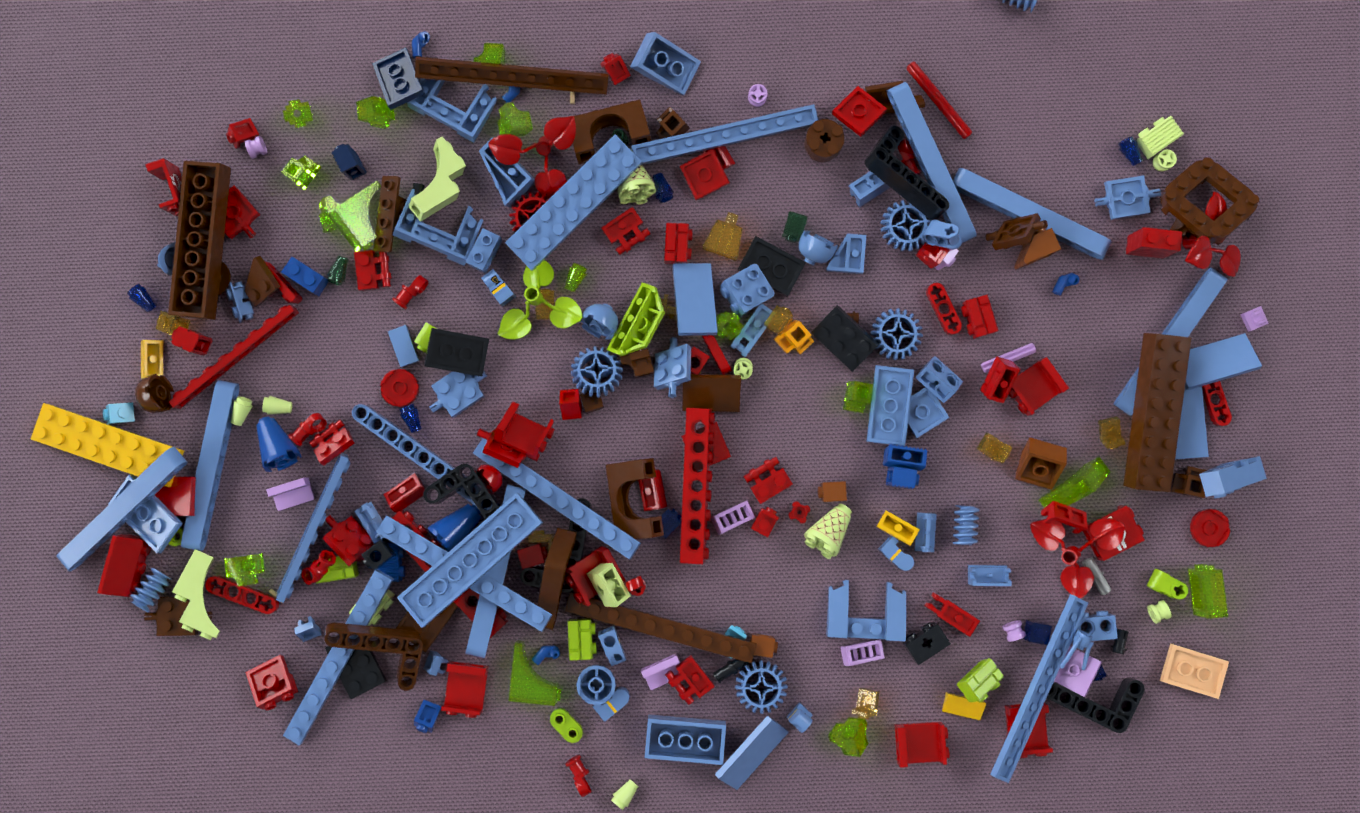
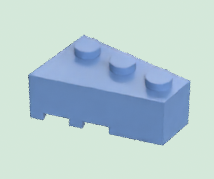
(510, 180)
(1232, 476)

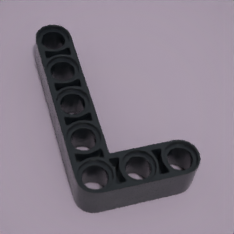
(903, 179)
(460, 482)
(576, 555)
(1108, 715)

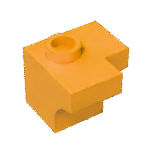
(794, 337)

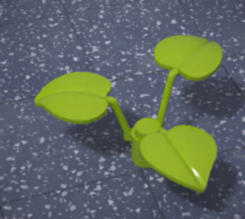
(564, 313)

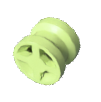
(1169, 160)
(739, 369)
(1159, 611)

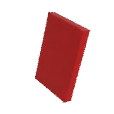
(180, 496)

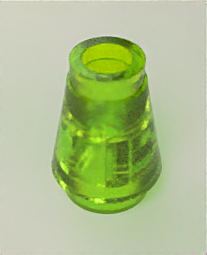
(575, 276)

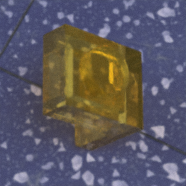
(543, 310)
(669, 310)
(779, 319)
(168, 323)
(1110, 433)
(994, 448)
(540, 536)
(866, 703)

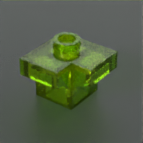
(492, 53)
(375, 111)
(514, 121)
(301, 171)
(326, 205)
(857, 396)
(245, 568)
(850, 736)

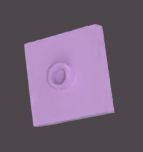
(1074, 677)

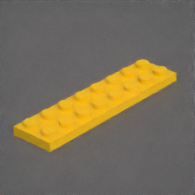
(97, 441)

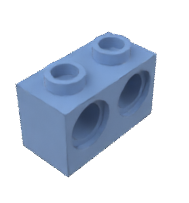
(484, 250)
(939, 379)
(1094, 622)

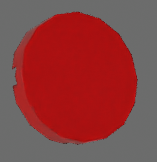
(399, 387)
(1210, 528)

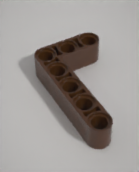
(555, 572)
(381, 645)

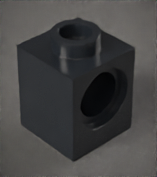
(386, 554)

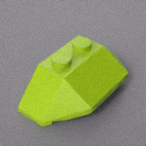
(638, 322)

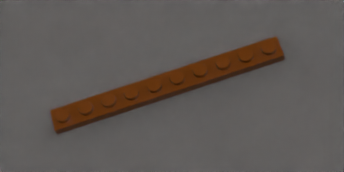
(511, 75)
(664, 628)

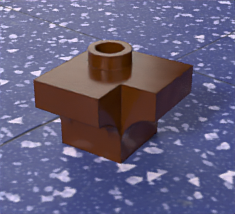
(671, 124)
(639, 362)
(1189, 484)

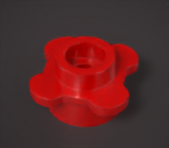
(794, 513)

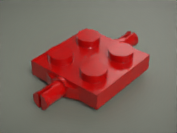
(239, 214)
(501, 451)
(347, 539)

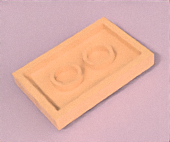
(1194, 671)

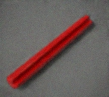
(939, 100)

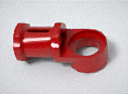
(907, 155)
(407, 294)
(306, 428)
(318, 571)
(635, 583)
(579, 772)

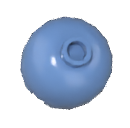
(816, 248)
(600, 320)
(596, 684)

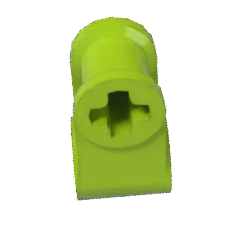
(1165, 584)

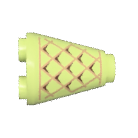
(636, 187)
(829, 531)

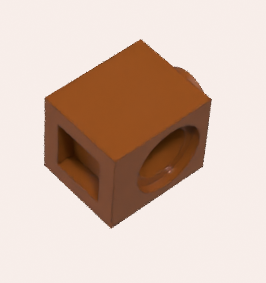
(832, 491)
(765, 645)

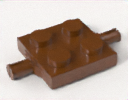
(1016, 231)
(168, 616)

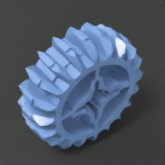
(907, 233)
(904, 334)
(614, 370)
(769, 686)

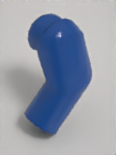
(418, 43)
(511, 94)
(1064, 281)
(547, 651)

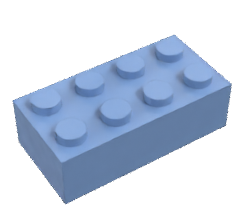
(685, 739)

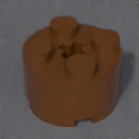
(831, 132)

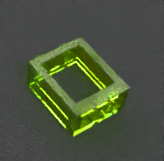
(1207, 591)

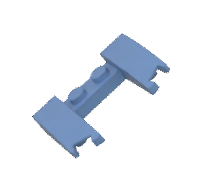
(466, 124)
(455, 247)
(841, 626)

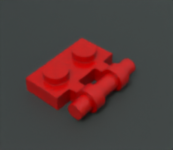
(623, 225)
(366, 270)
(333, 446)
(772, 484)
(694, 676)

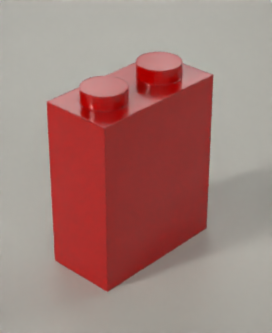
(1154, 243)

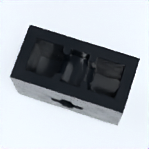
(936, 642)

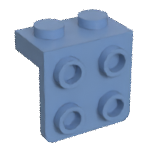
(746, 290)

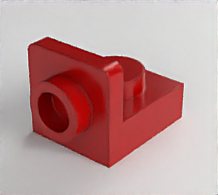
(615, 68)
(241, 131)
(765, 521)

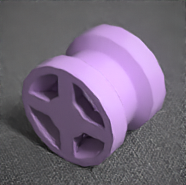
(758, 91)
(256, 147)
(1014, 630)

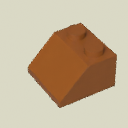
(1041, 246)
(1041, 463)

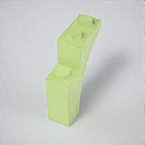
(442, 188)
(191, 587)

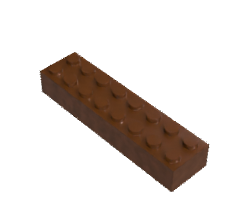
(199, 240)
(1157, 412)

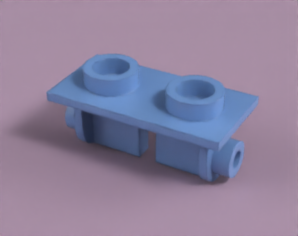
(240, 309)
(370, 520)
(926, 536)

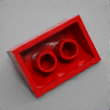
(124, 565)

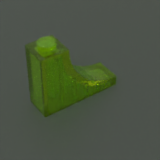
(353, 218)
(1079, 485)
(527, 685)

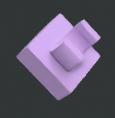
(1254, 318)

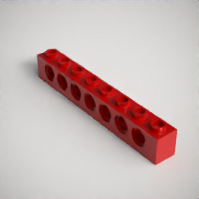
(688, 553)
(462, 601)

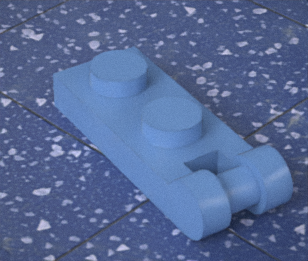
(752, 330)

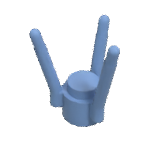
(1080, 640)

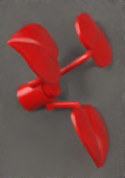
(558, 131)
(1200, 249)
(1077, 579)

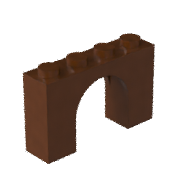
(626, 115)
(620, 479)

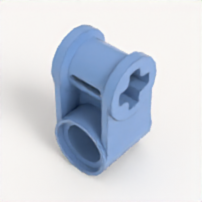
(942, 235)

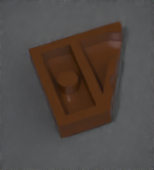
(260, 282)

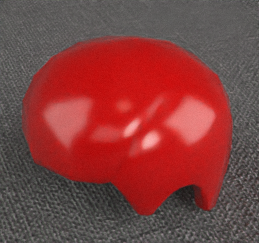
(491, 477)

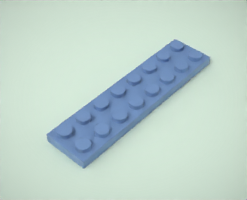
(573, 202)
(310, 533)
(469, 560)

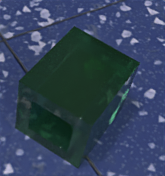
(794, 227)

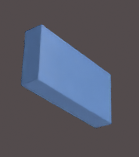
(403, 346)

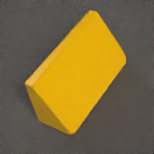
(151, 358)
(898, 528)
(961, 706)

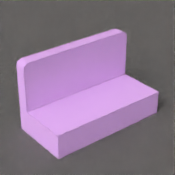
(291, 493)
(656, 672)

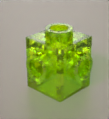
(305, 110)
(734, 327)

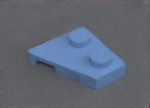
(850, 255)

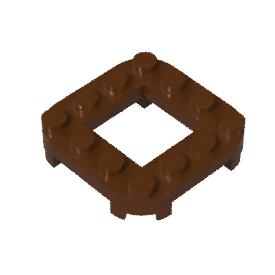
(1204, 170)

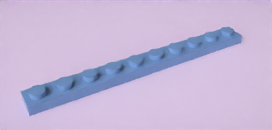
(725, 134)
(564, 504)
(484, 586)
(336, 660)
(1039, 688)

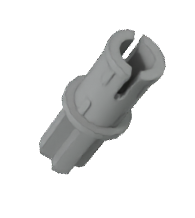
(1099, 579)

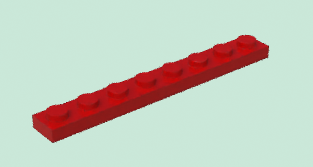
(239, 351)

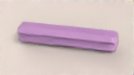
(1012, 355)

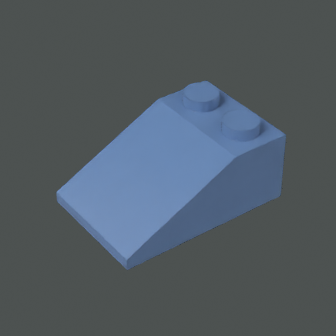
(665, 63)

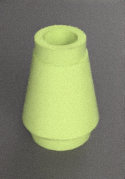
(274, 405)
(240, 410)
(624, 795)

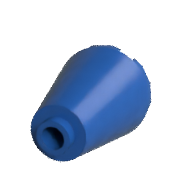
(275, 445)
(455, 526)

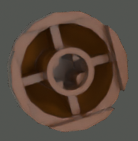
(154, 393)

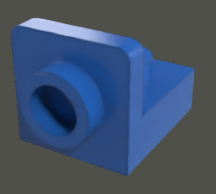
(426, 716)

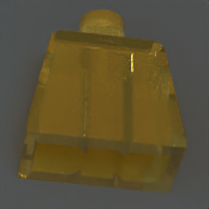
(724, 238)

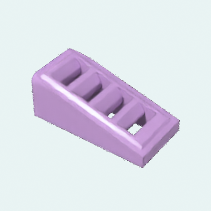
(718, 525)
(846, 654)

